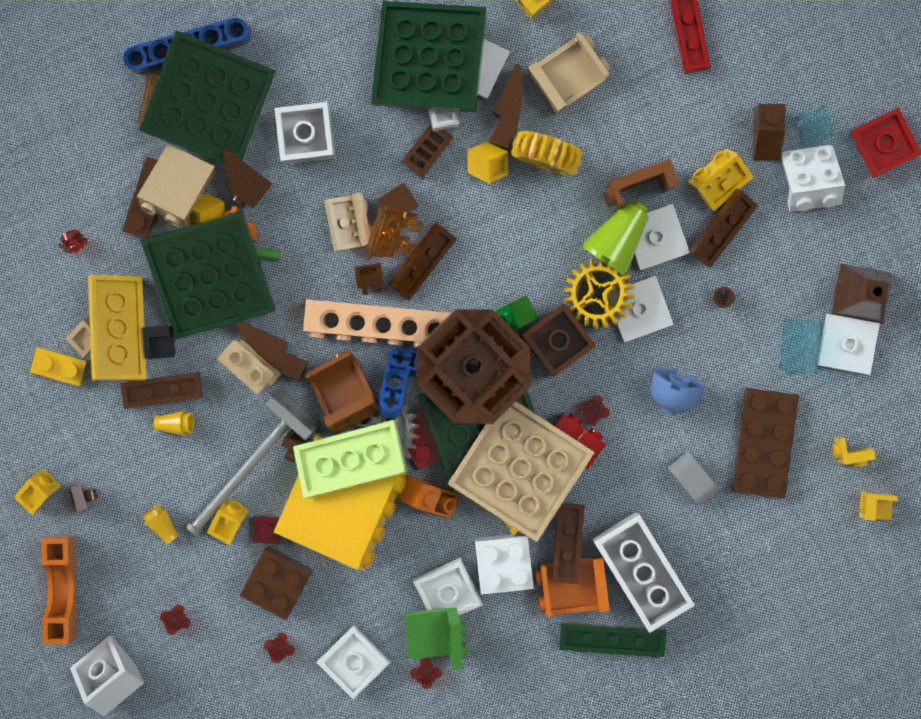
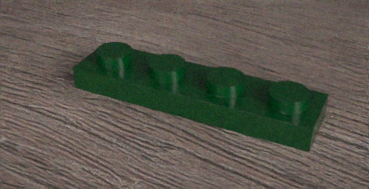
(612, 639)

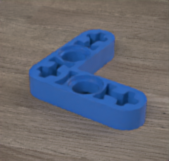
(399, 371)

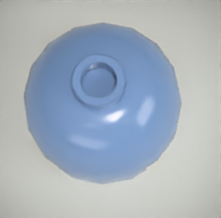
(674, 391)

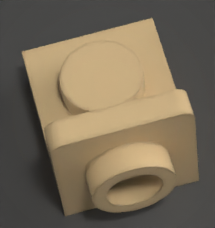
(80, 338)

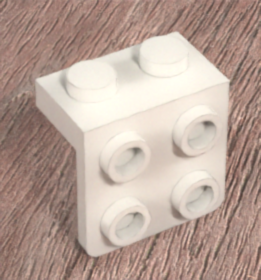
(813, 178)

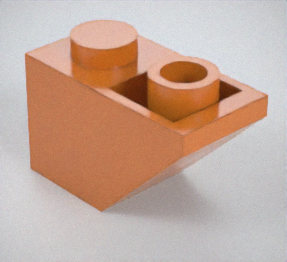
(428, 496)

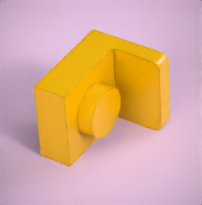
(37, 491)
(228, 521)

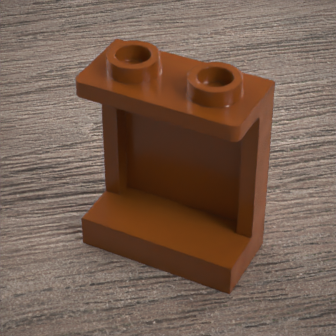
(662, 171)
(342, 391)

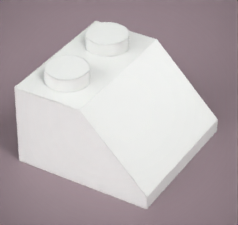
(106, 676)

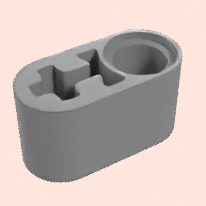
(693, 478)

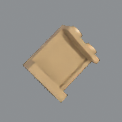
(569, 72)
(175, 186)
(249, 366)

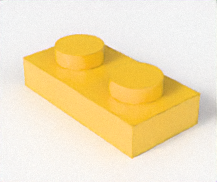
(59, 366)

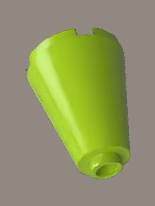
(619, 237)

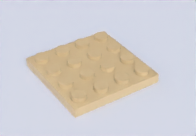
(521, 469)

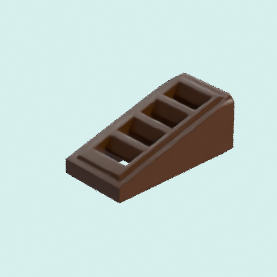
(413, 166)

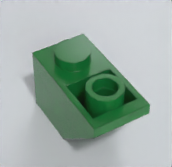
(518, 313)

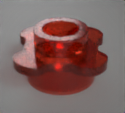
(72, 241)
(596, 402)
(171, 626)
(275, 654)
(426, 680)

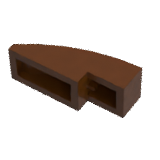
(508, 110)
(273, 351)

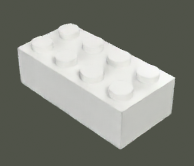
(643, 571)

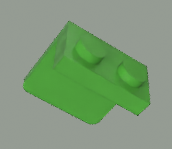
(436, 634)

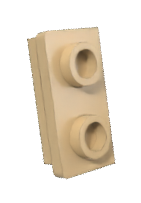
(348, 221)

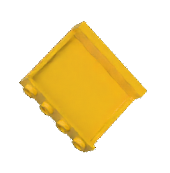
(341, 522)

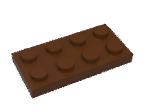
(765, 443)

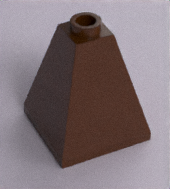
(862, 293)

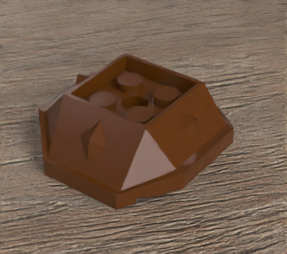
(501, 372)

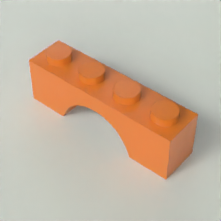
(60, 615)

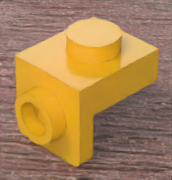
(855, 457)

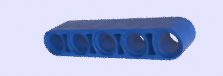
(150, 49)

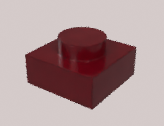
(264, 530)

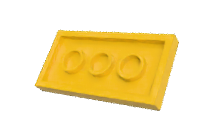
(116, 328)

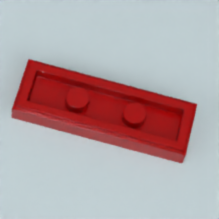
(690, 35)

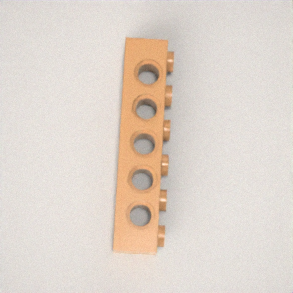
(318, 310)

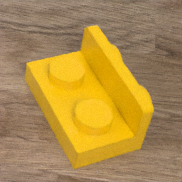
(720, 178)

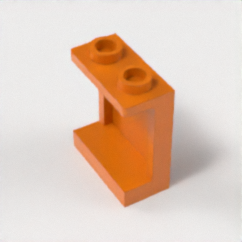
(573, 598)

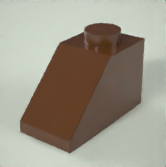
(768, 131)
(244, 181)

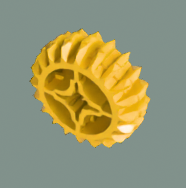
(547, 152)
(610, 287)

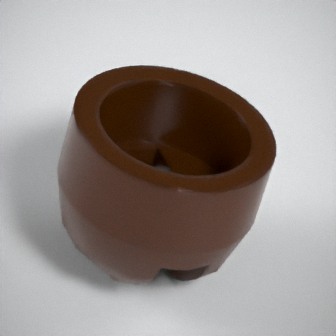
(718, 299)

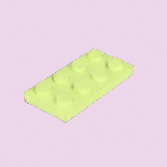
(350, 459)

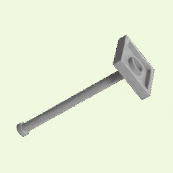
(291, 416)

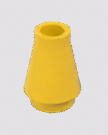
(175, 423)
(160, 523)

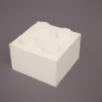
(305, 133)
(504, 563)

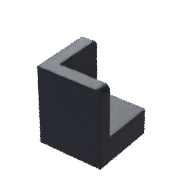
(158, 342)

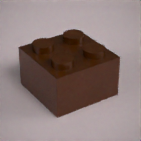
(558, 340)
(276, 582)

